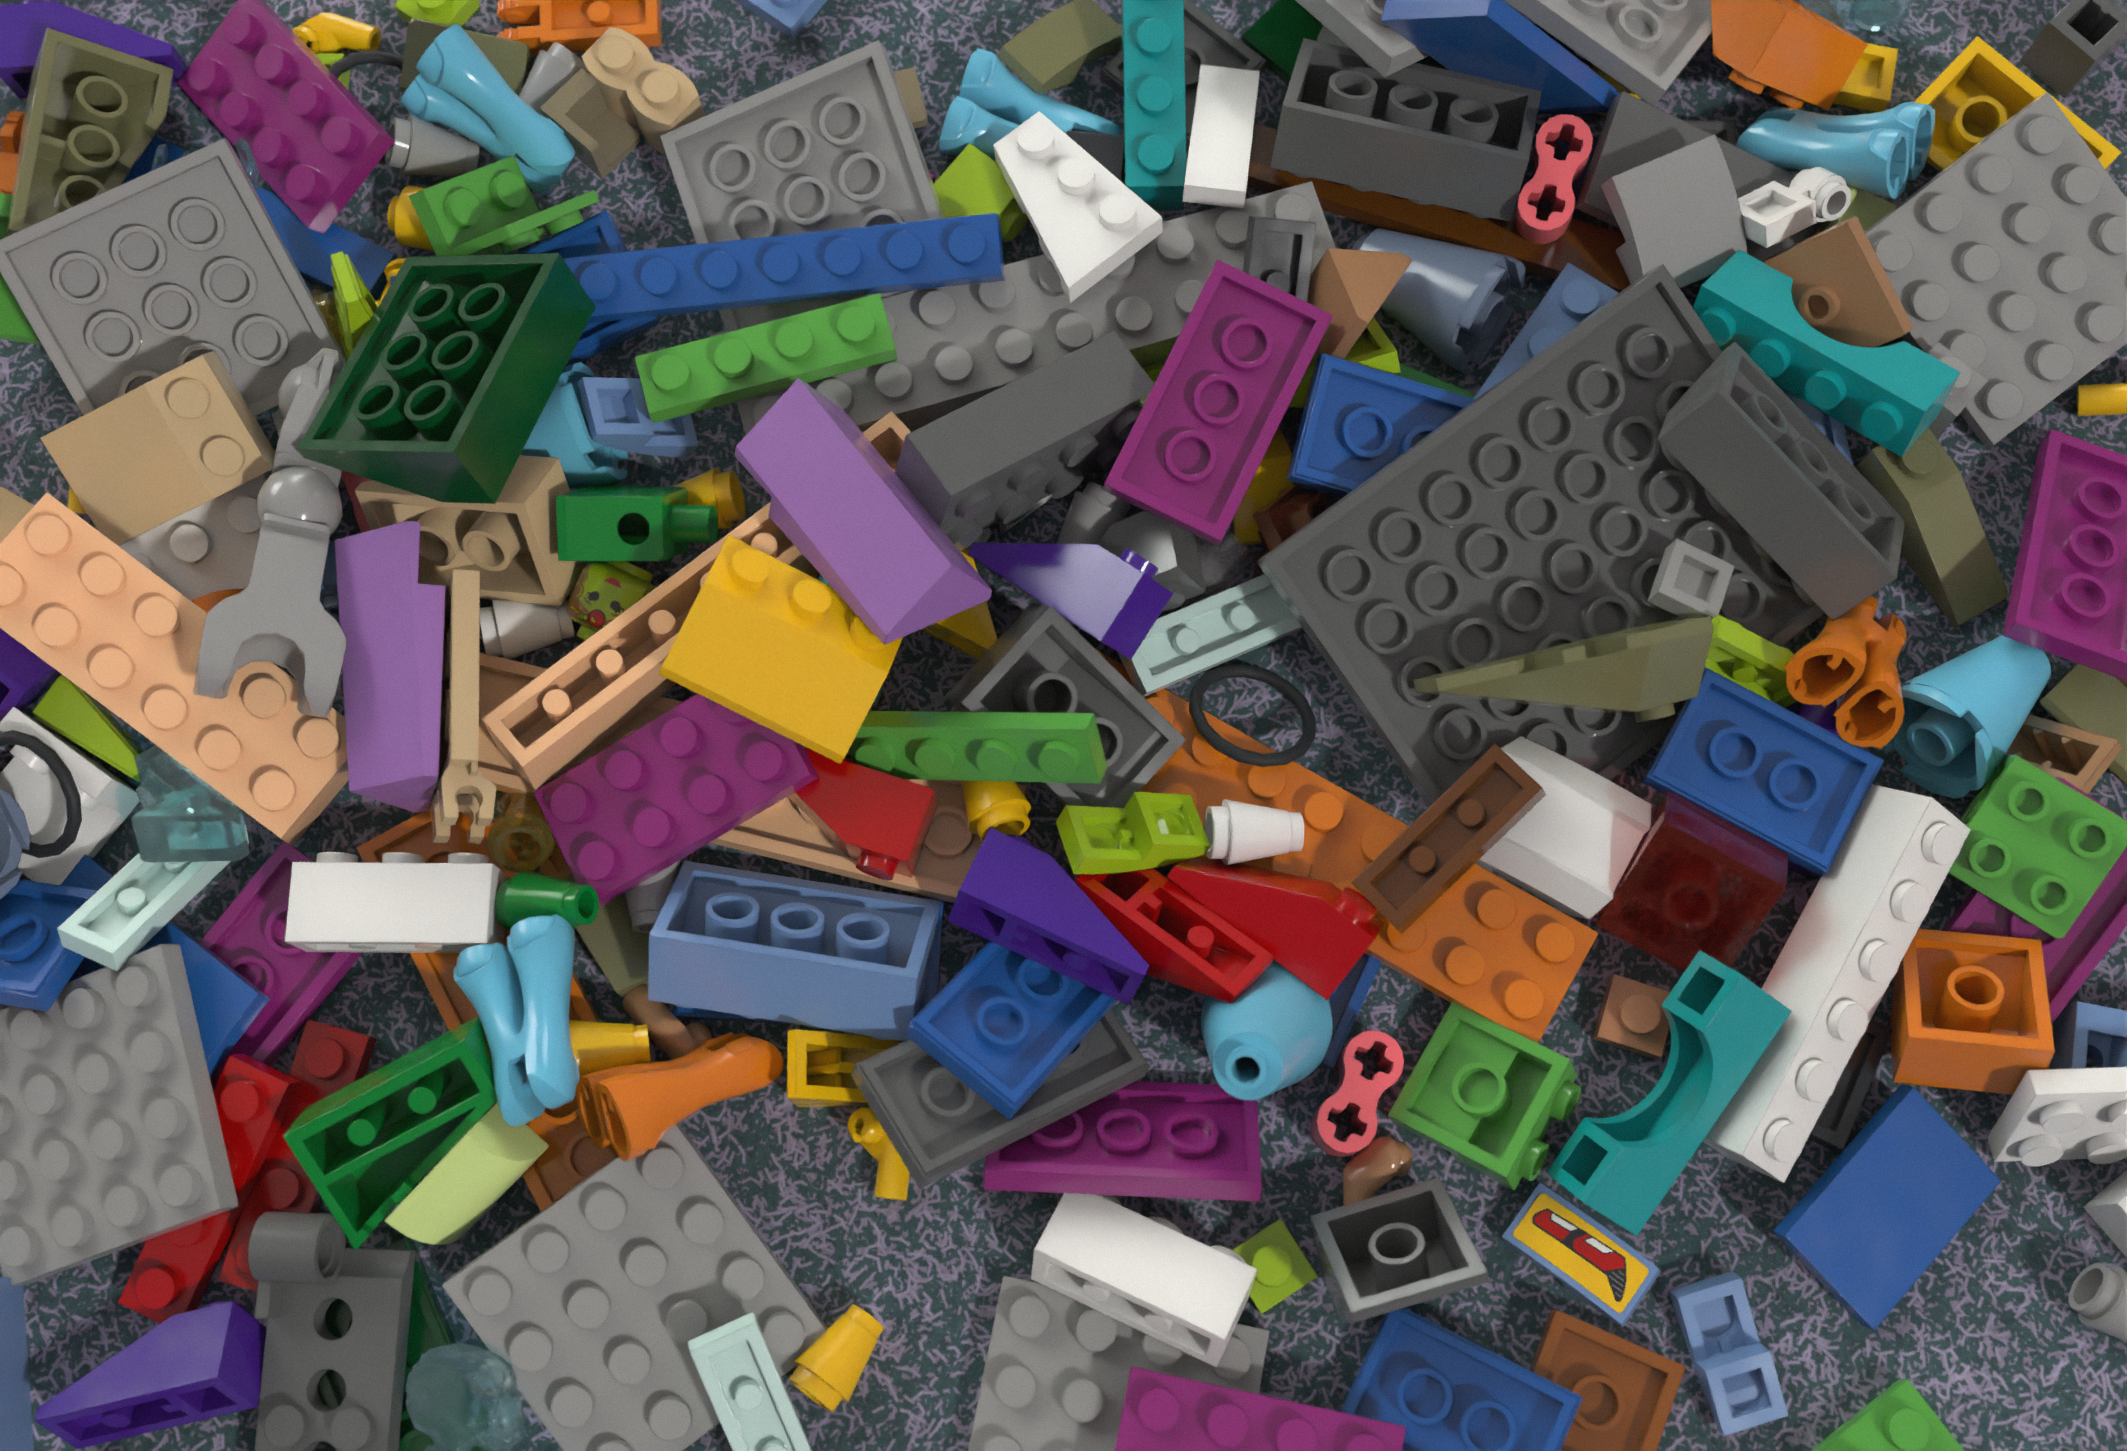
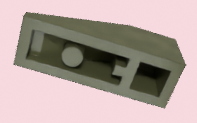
(1941, 527)

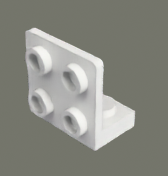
(37, 791)

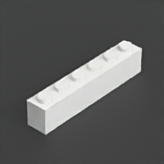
(1838, 972)

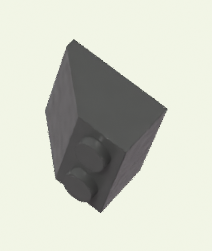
(1395, 1251)

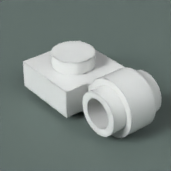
(1779, 212)

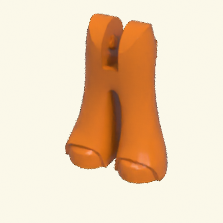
(1855, 658)
(642, 1101)

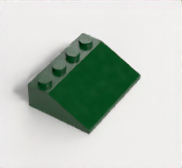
(452, 374)

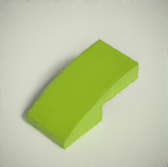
(1141, 836)

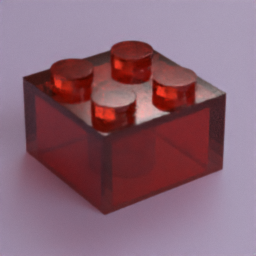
(1694, 887)

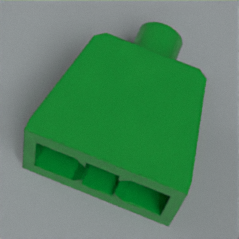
(630, 523)

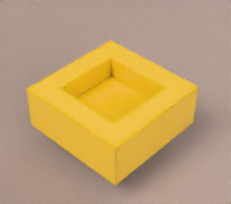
(1870, 80)

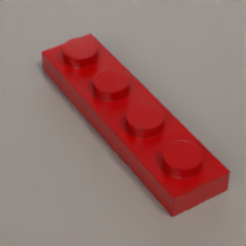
(323, 1064)
(180, 1263)

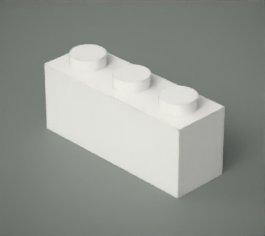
(393, 904)
(1144, 1273)

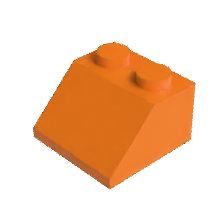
(1785, 49)
(1970, 1012)

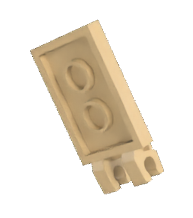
(459, 782)

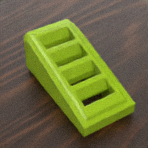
(353, 301)
(88, 724)

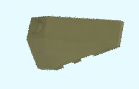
(83, 125)
(1614, 672)

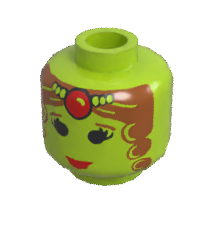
(605, 593)

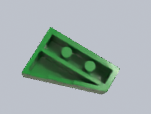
(392, 1126)

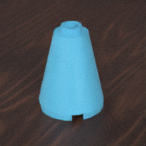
(565, 435)
(1968, 715)
(1267, 1034)

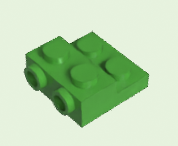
(1487, 1096)

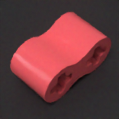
(1553, 178)
(1357, 1093)

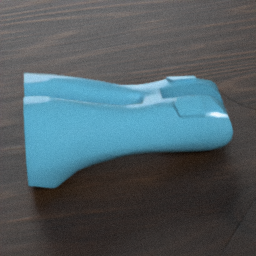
(471, 97)
(998, 102)
(1867, 150)
(525, 1014)

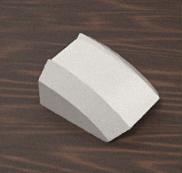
(1574, 838)

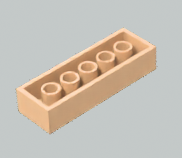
(137, 653)

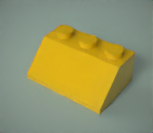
(1979, 96)
(780, 651)

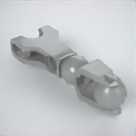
(281, 608)

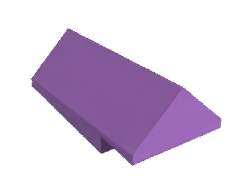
(856, 517)
(390, 666)

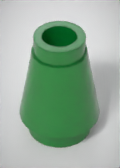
(541, 895)

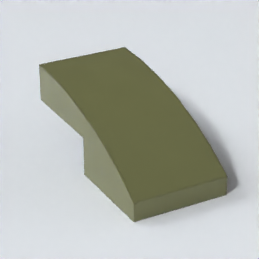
(1060, 43)

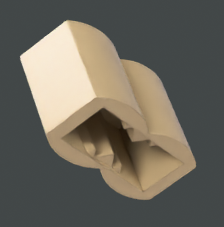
(639, 88)

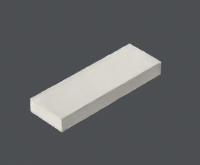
(1221, 136)

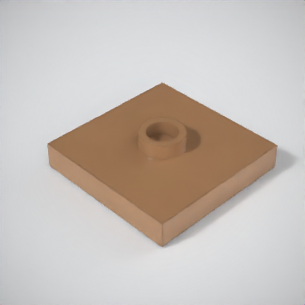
(1843, 287)

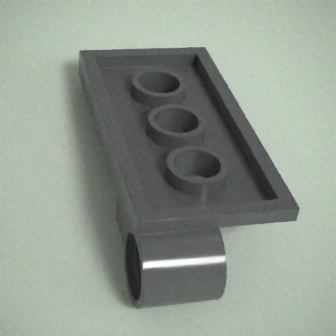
(299, 1274)

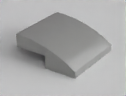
(1678, 213)

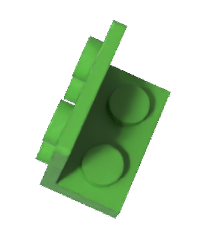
(488, 208)
(2037, 845)

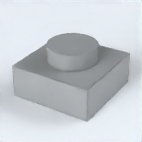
(1690, 582)

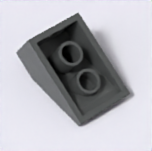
(1052, 669)

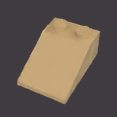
(161, 449)
(505, 541)

